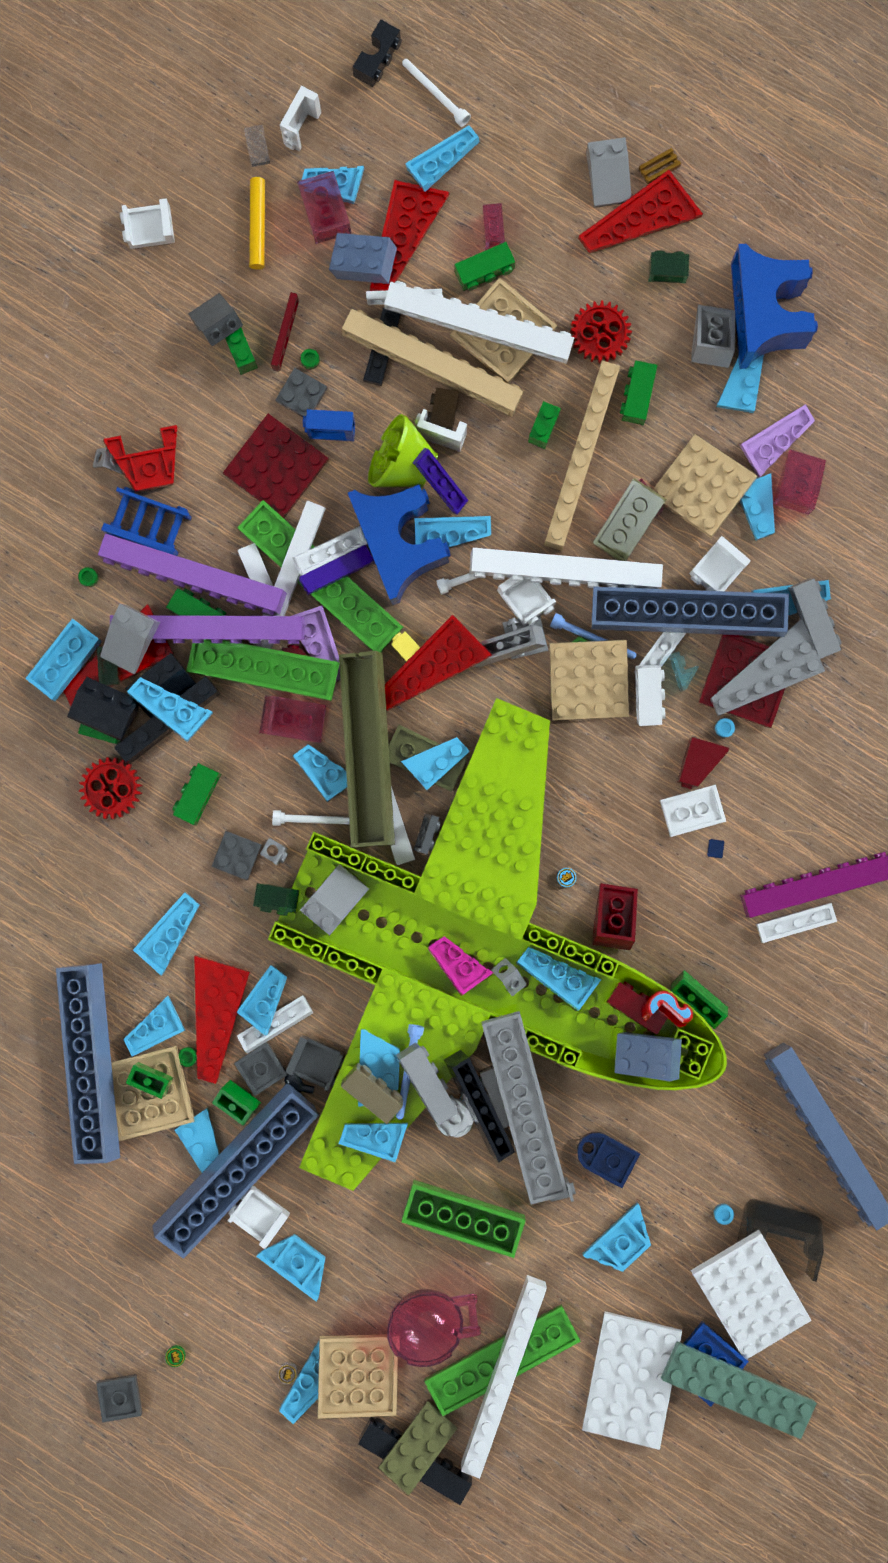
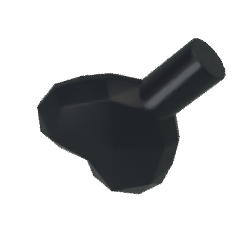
(297, 1083)

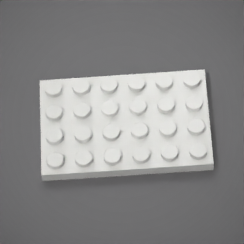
(751, 1295)
(626, 1385)

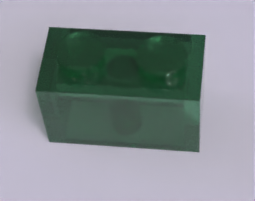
(668, 267)
(276, 898)

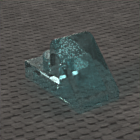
(682, 676)

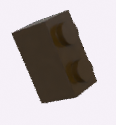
(444, 408)

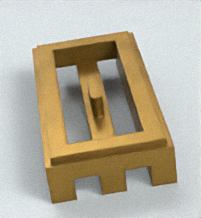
(673, 157)

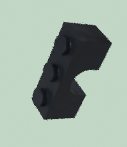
(370, 67)

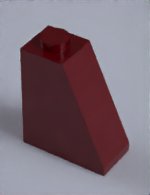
(699, 761)

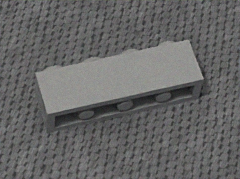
(815, 617)
(513, 644)
(427, 1084)

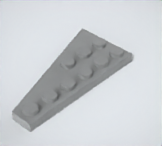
(778, 667)

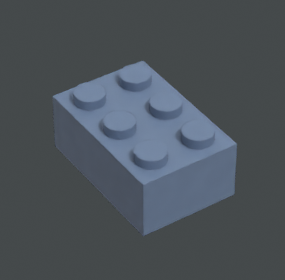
(363, 258)
(648, 1056)

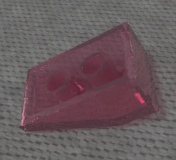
(324, 207)
(800, 482)
(292, 718)

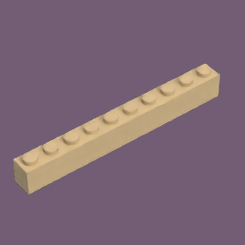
(432, 362)
(582, 455)

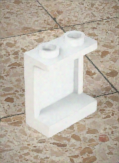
(305, 103)
(147, 225)
(441, 435)
(719, 566)
(526, 600)
(258, 1216)

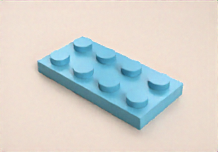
(63, 660)

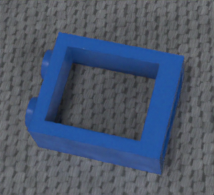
(329, 425)

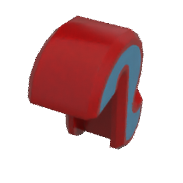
(669, 1006)

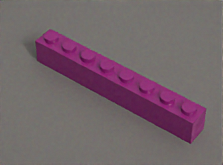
(815, 886)

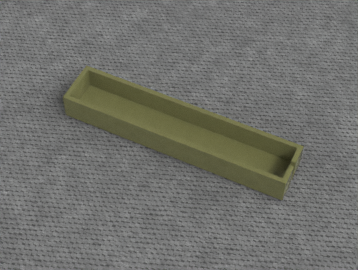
(366, 749)

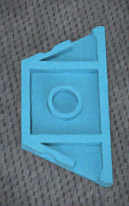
(380, 1059)
(622, 1241)
(296, 1263)

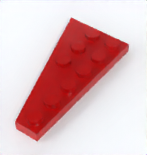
(652, 209)
(407, 222)
(153, 655)
(439, 659)
(217, 1000)

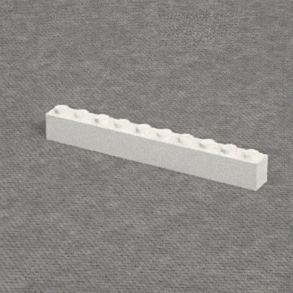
(478, 322)
(564, 569)
(503, 1376)

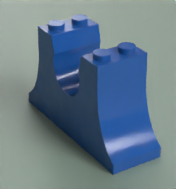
(759, 319)
(382, 526)

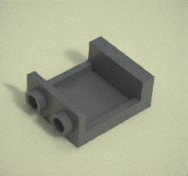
(215, 319)
(315, 1062)

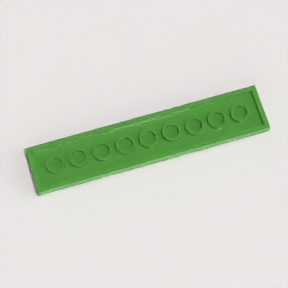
(342, 598)

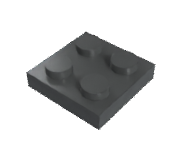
(301, 393)
(424, 839)
(236, 855)
(261, 1068)
(119, 1398)

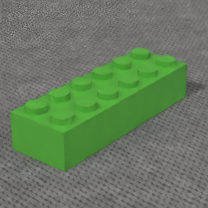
(463, 1218)

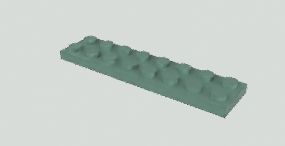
(738, 1390)

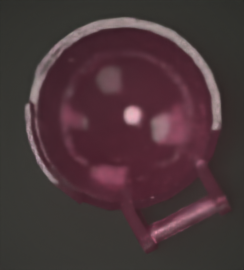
(429, 1326)

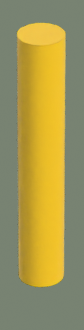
(257, 223)

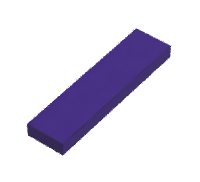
(440, 481)
(336, 569)

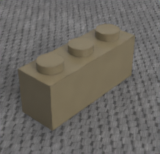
(372, 1092)

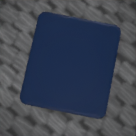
(715, 848)

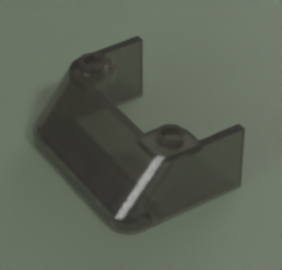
(788, 1223)

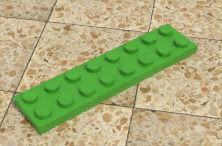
(265, 668)
(471, 1375)

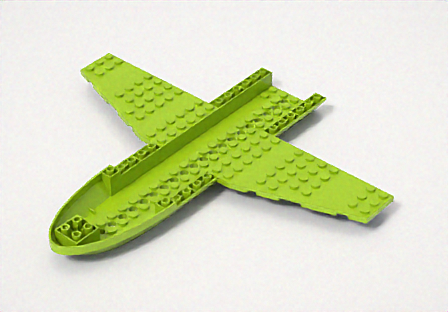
(481, 898)

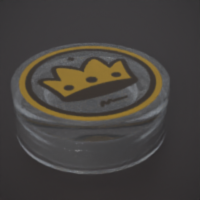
(287, 1373)

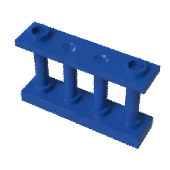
(133, 535)

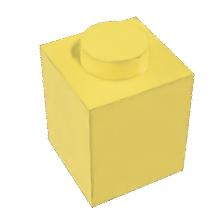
(404, 646)

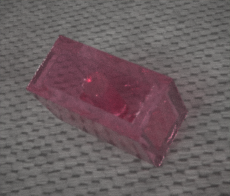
(493, 225)

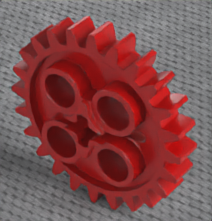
(591, 345)
(96, 798)

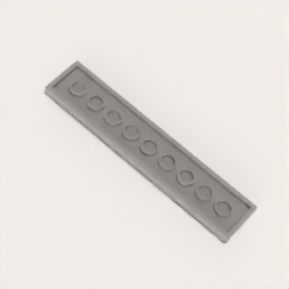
(524, 1107)

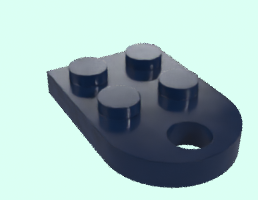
(608, 1158)

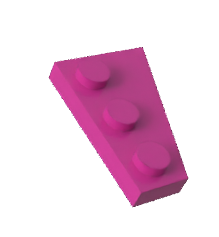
(458, 966)

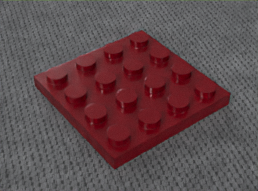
(275, 465)
(732, 657)

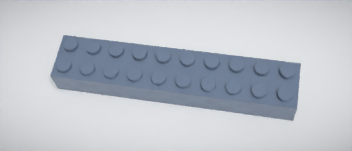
(690, 611)
(88, 1064)
(828, 1135)
(235, 1171)

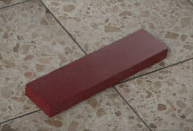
(285, 332)

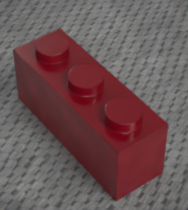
(631, 1005)

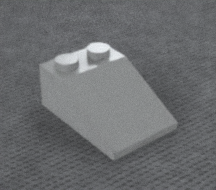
(609, 171)
(714, 336)
(128, 638)
(334, 899)

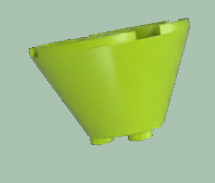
(394, 461)

